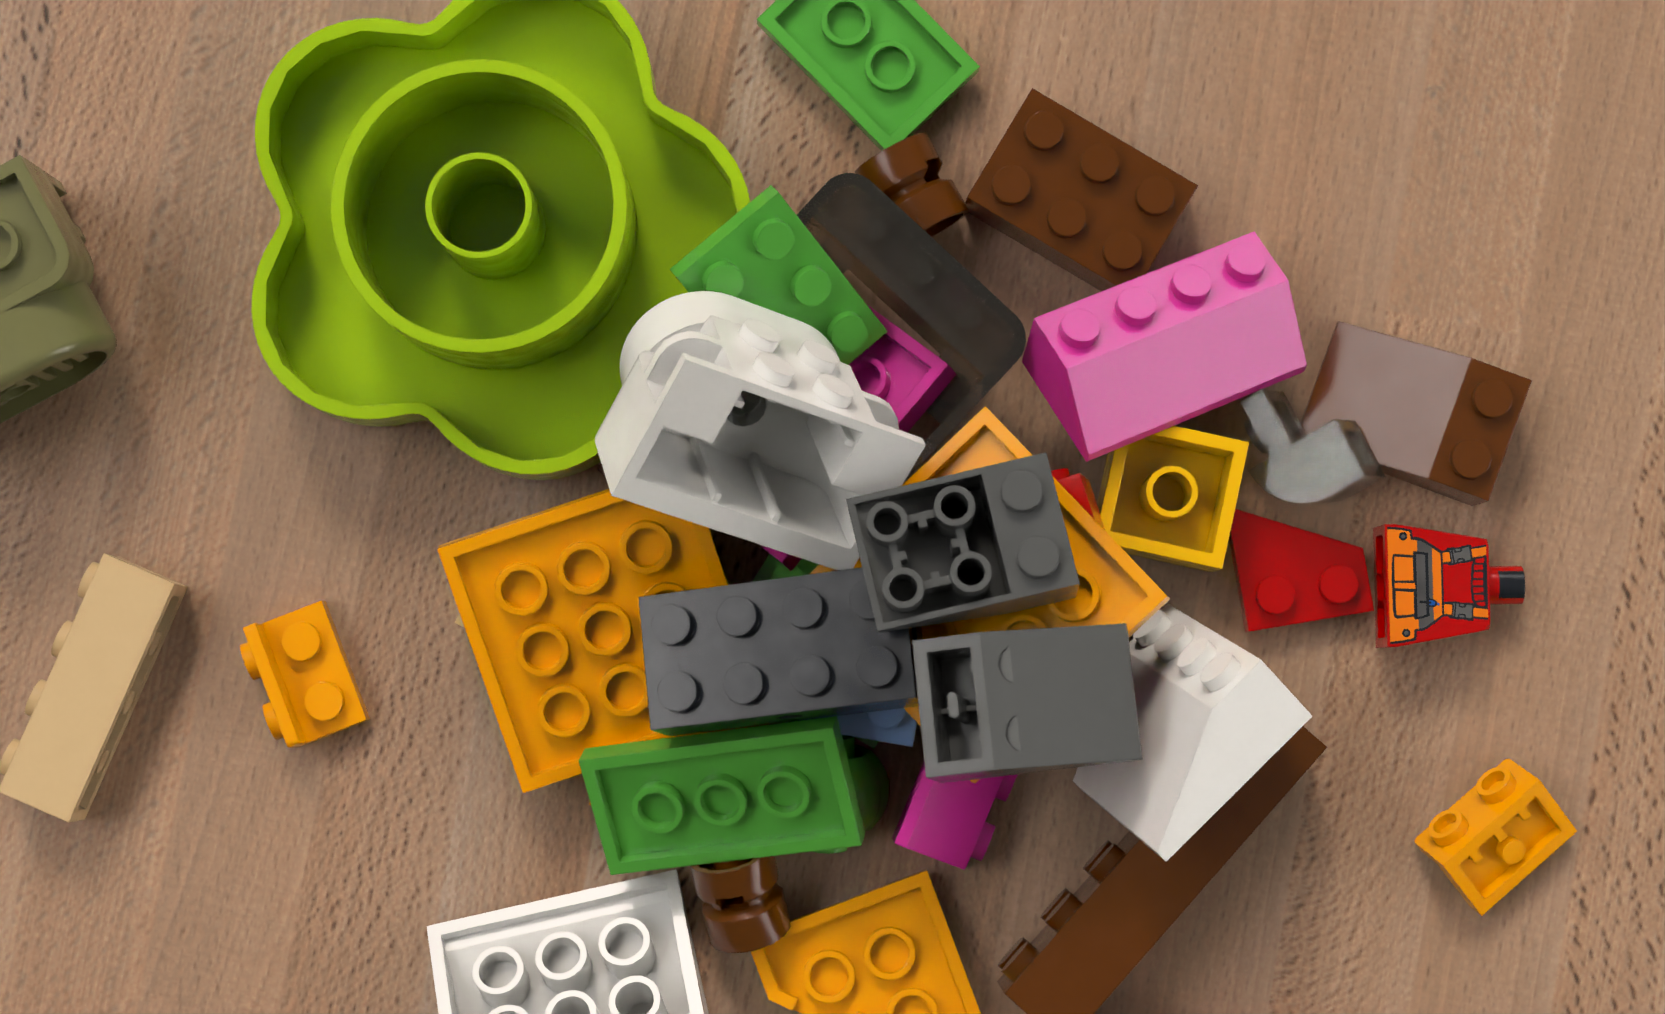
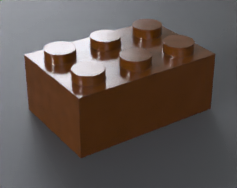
(1078, 195)

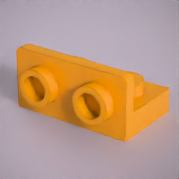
(303, 675)
(1496, 834)

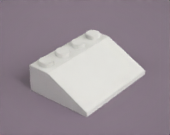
(1204, 731)
(573, 954)

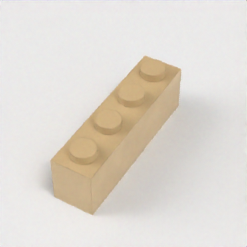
(91, 687)

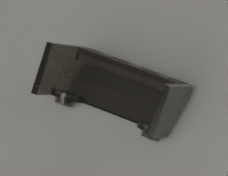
(925, 288)

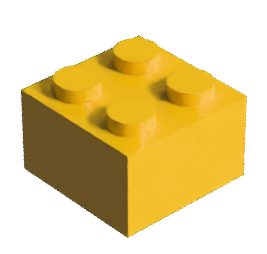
(1173, 496)

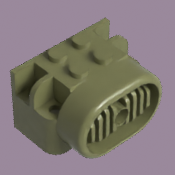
(47, 310)

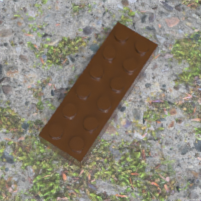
(1137, 896)

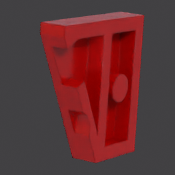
(1294, 574)

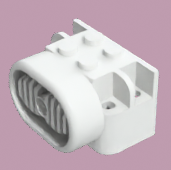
(748, 427)

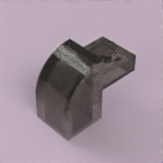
(1310, 467)

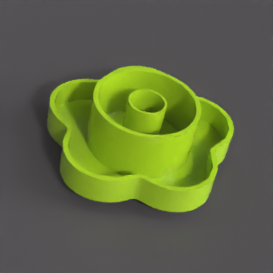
(477, 221)

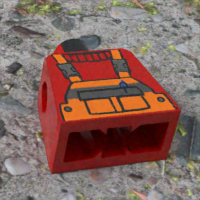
(1436, 585)

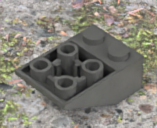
(964, 545)
(1026, 701)

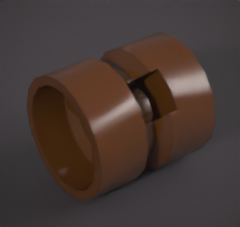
(910, 178)
(742, 903)

